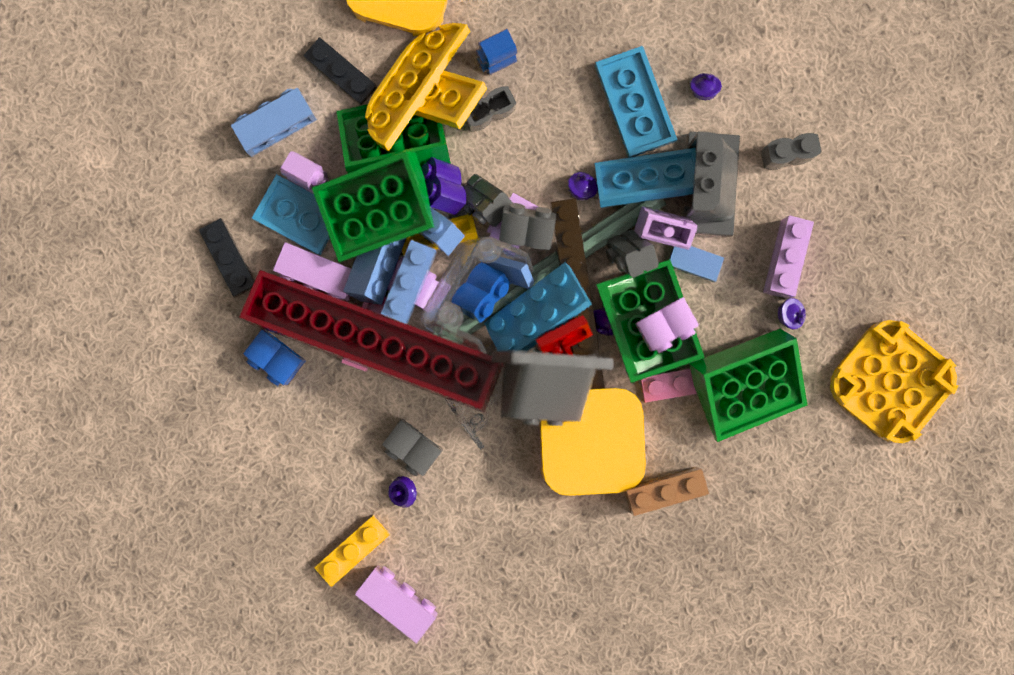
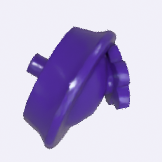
(705, 86)
(582, 186)
(792, 313)
(602, 323)
(402, 492)

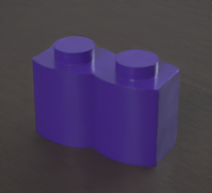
(444, 186)

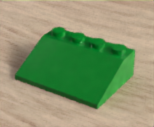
(361, 150)
(375, 205)
(635, 298)
(750, 383)

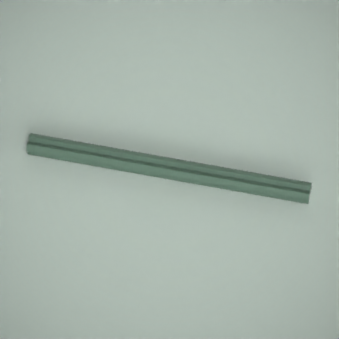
(593, 240)

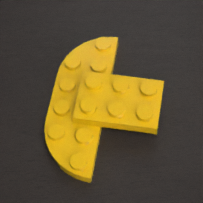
(423, 88)

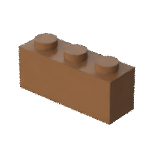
(666, 491)

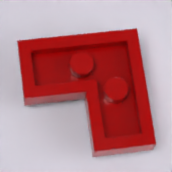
(564, 337)

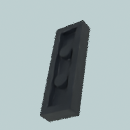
(340, 71)
(227, 257)

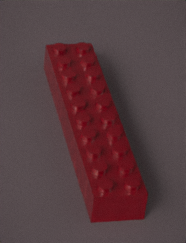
(372, 341)

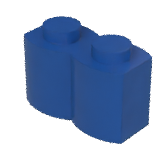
(496, 52)
(481, 292)
(274, 358)

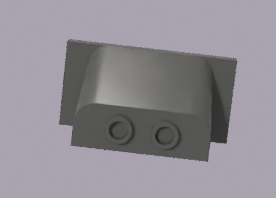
(714, 182)
(546, 385)

